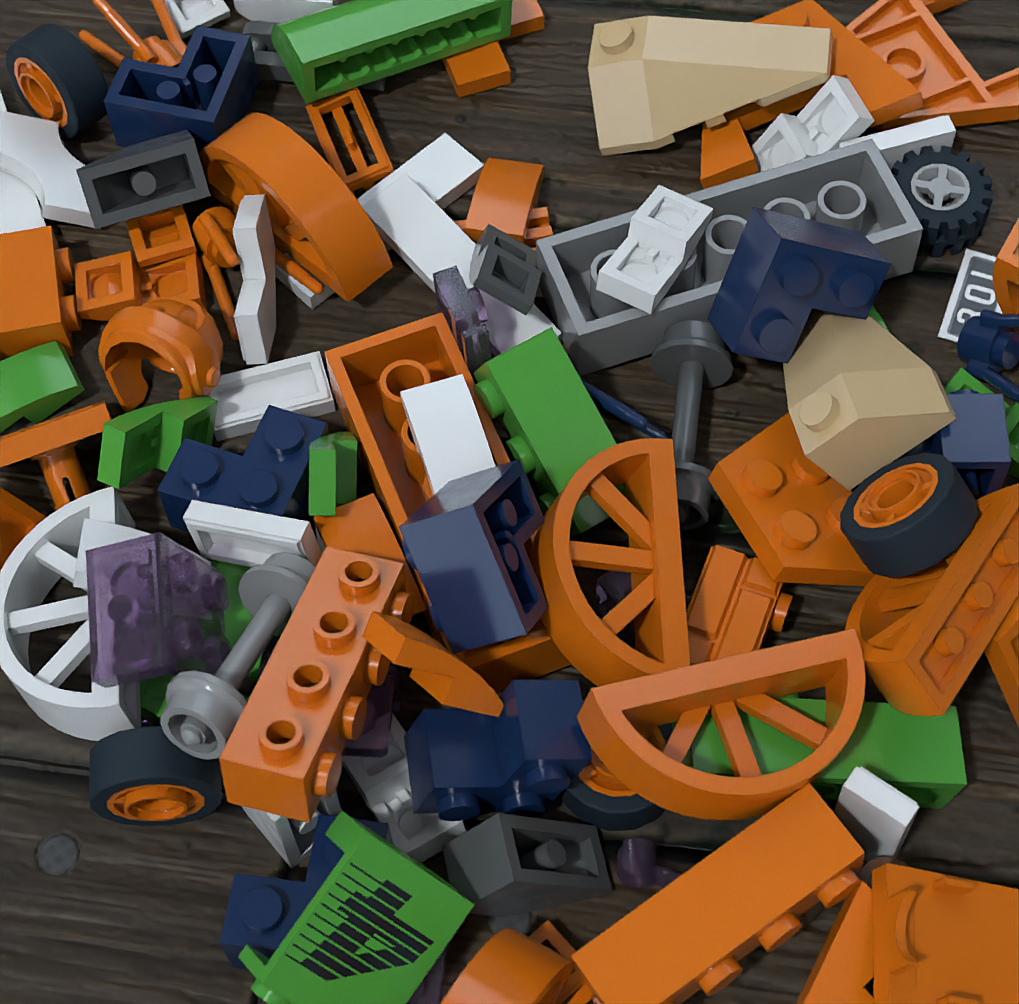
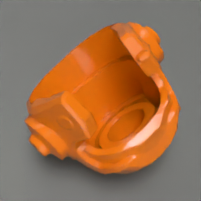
(173, 336)

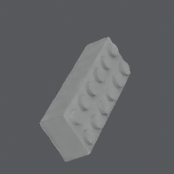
(838, 188)

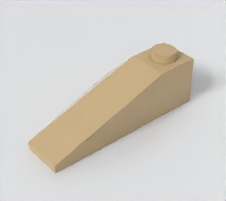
(677, 72)
(859, 396)

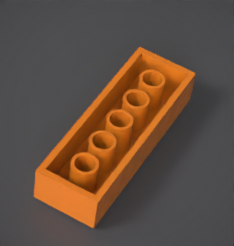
(367, 388)

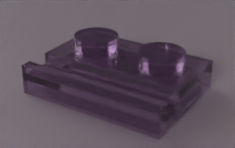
(464, 313)

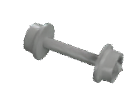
(207, 706)

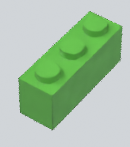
(547, 419)

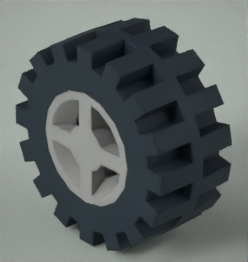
(958, 196)

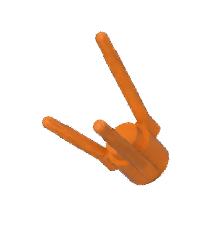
(150, 49)
(216, 239)

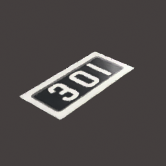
(970, 294)

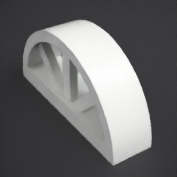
(25, 580)

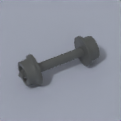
(692, 360)

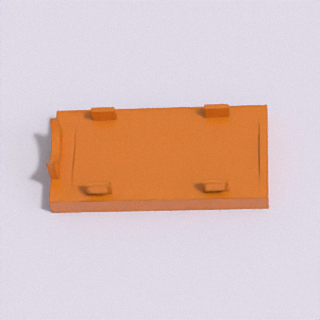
(943, 939)

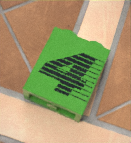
(365, 930)

